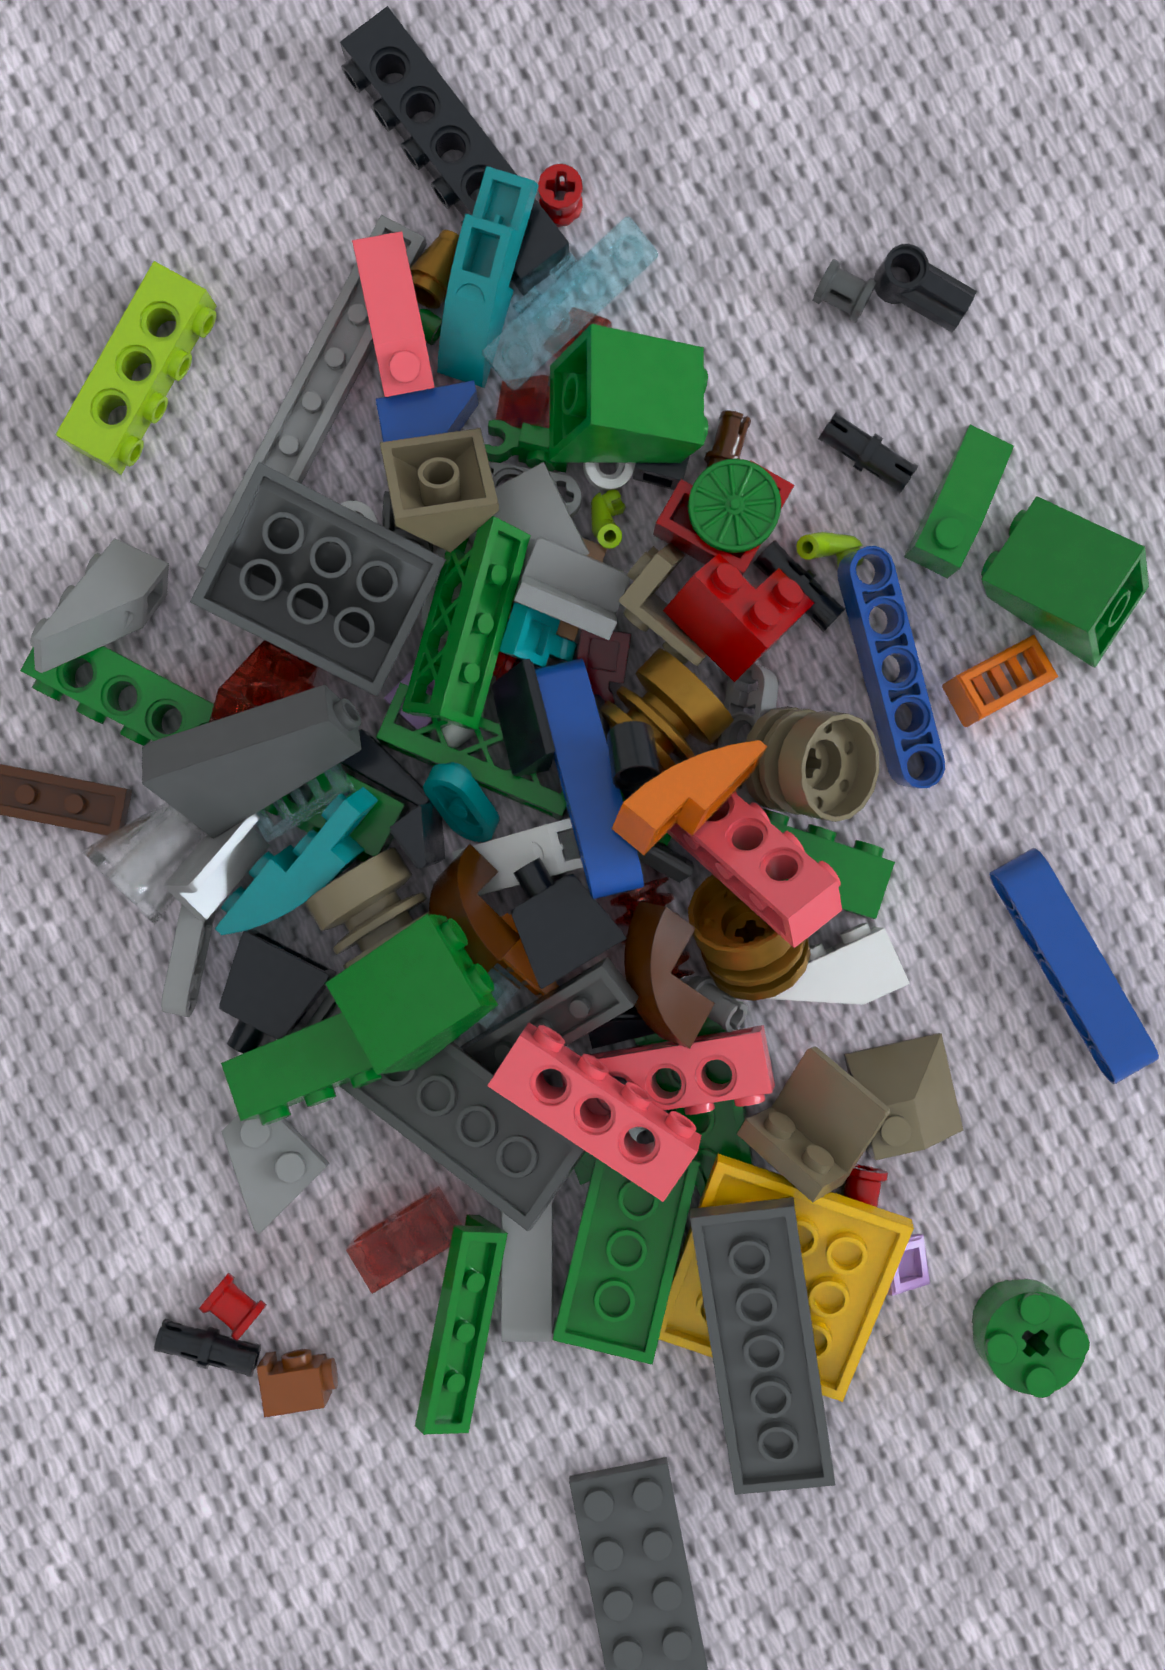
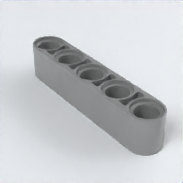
(527, 1281)

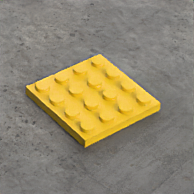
(847, 1262)

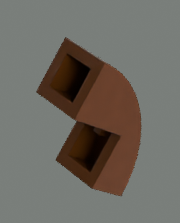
(457, 898)
(651, 952)

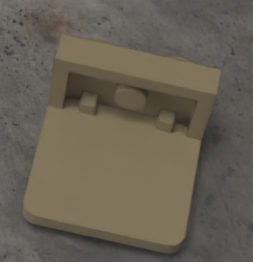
(646, 608)

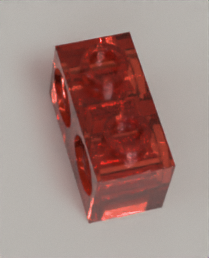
(261, 679)
(403, 1240)

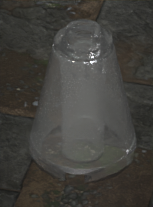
(145, 856)

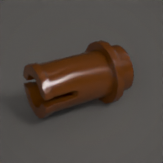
(729, 437)

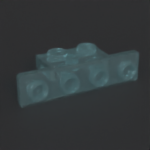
(569, 302)

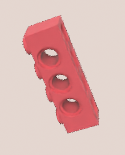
(752, 860)
(741, 1049)
(607, 1137)

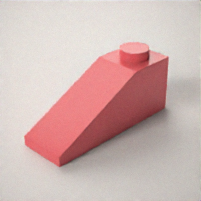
(393, 314)

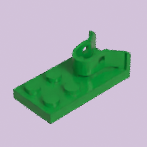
(623, 1265)

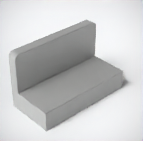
(572, 587)
(216, 868)

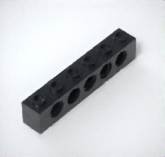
(386, 48)

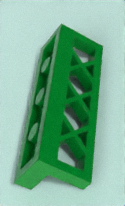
(473, 622)
(485, 773)
(461, 1327)

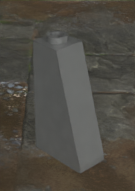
(250, 758)

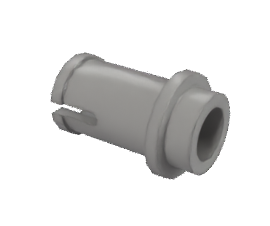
(726, 1010)

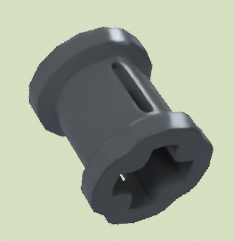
(844, 290)

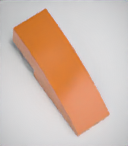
(686, 794)

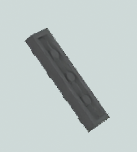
(569, 1010)

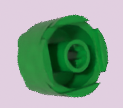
(1044, 1360)

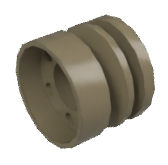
(814, 763)
(366, 903)

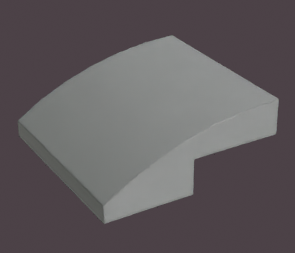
(537, 508)

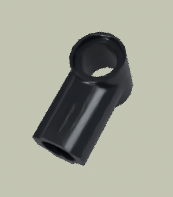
(929, 290)
(632, 756)

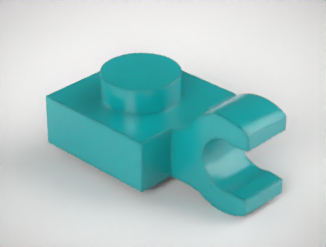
(534, 637)

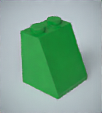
(626, 399)
(1067, 578)
(413, 994)

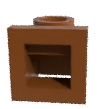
(296, 1382)

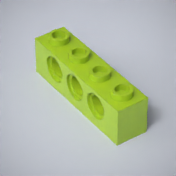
(159, 299)

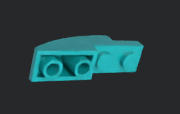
(481, 274)
(298, 871)

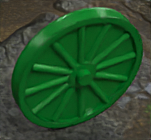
(734, 505)

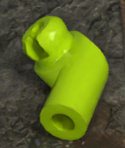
(602, 510)
(827, 544)

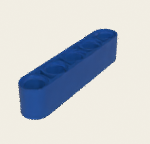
(872, 650)
(586, 779)
(1074, 965)

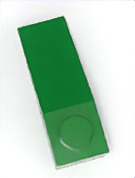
(960, 503)

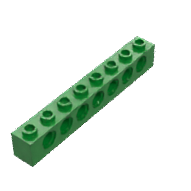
(144, 723)

